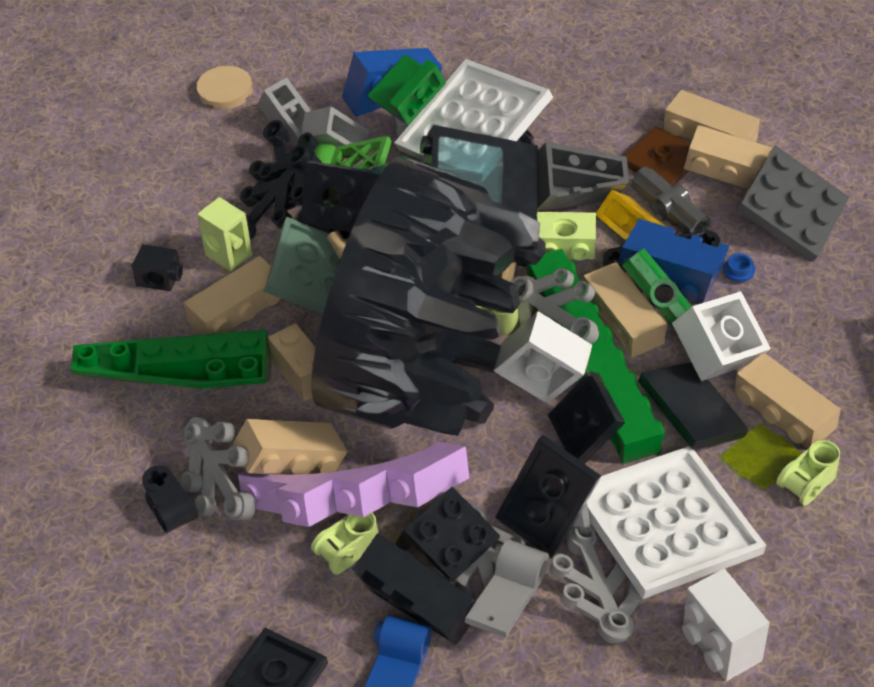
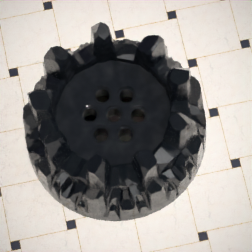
(411, 299)

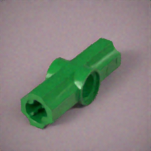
(650, 276)

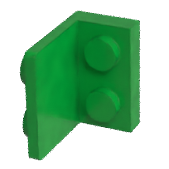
(408, 88)

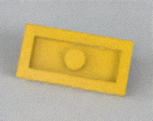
(622, 213)

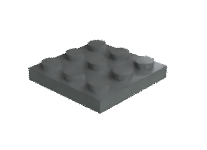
(793, 203)

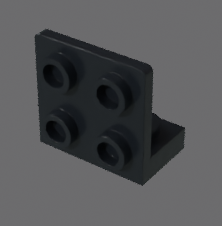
(449, 534)

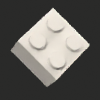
(720, 335)
(543, 357)
(724, 625)

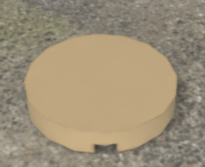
(224, 87)

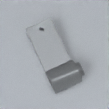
(515, 580)

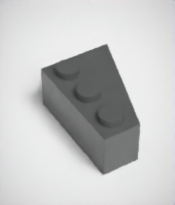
(577, 176)

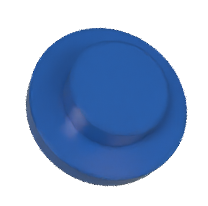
(739, 268)

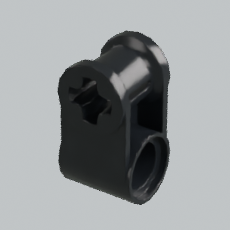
(167, 498)

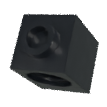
(157, 267)

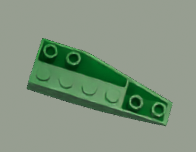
(180, 360)

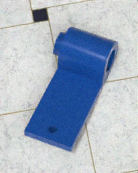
(401, 652)

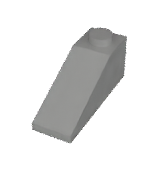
(284, 104)

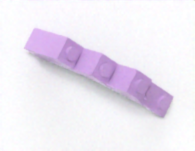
(359, 491)

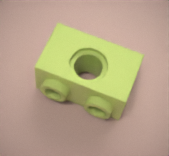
(569, 231)
(225, 234)

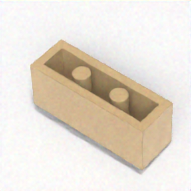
(690, 110)
(725, 157)
(231, 299)
(626, 310)
(786, 401)
(290, 447)

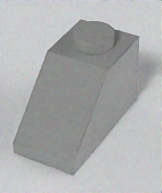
(333, 127)

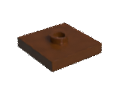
(662, 153)

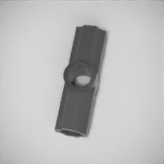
(670, 201)

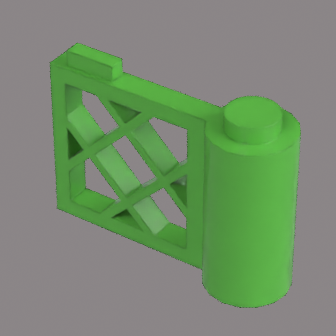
(334, 155)

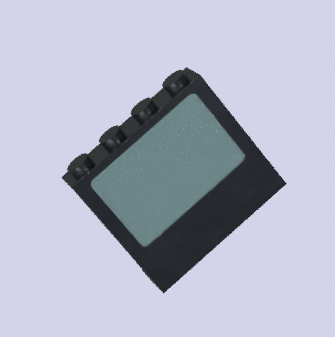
(500, 165)

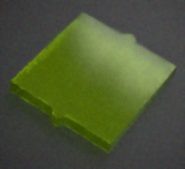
(761, 456)

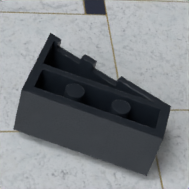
(415, 589)

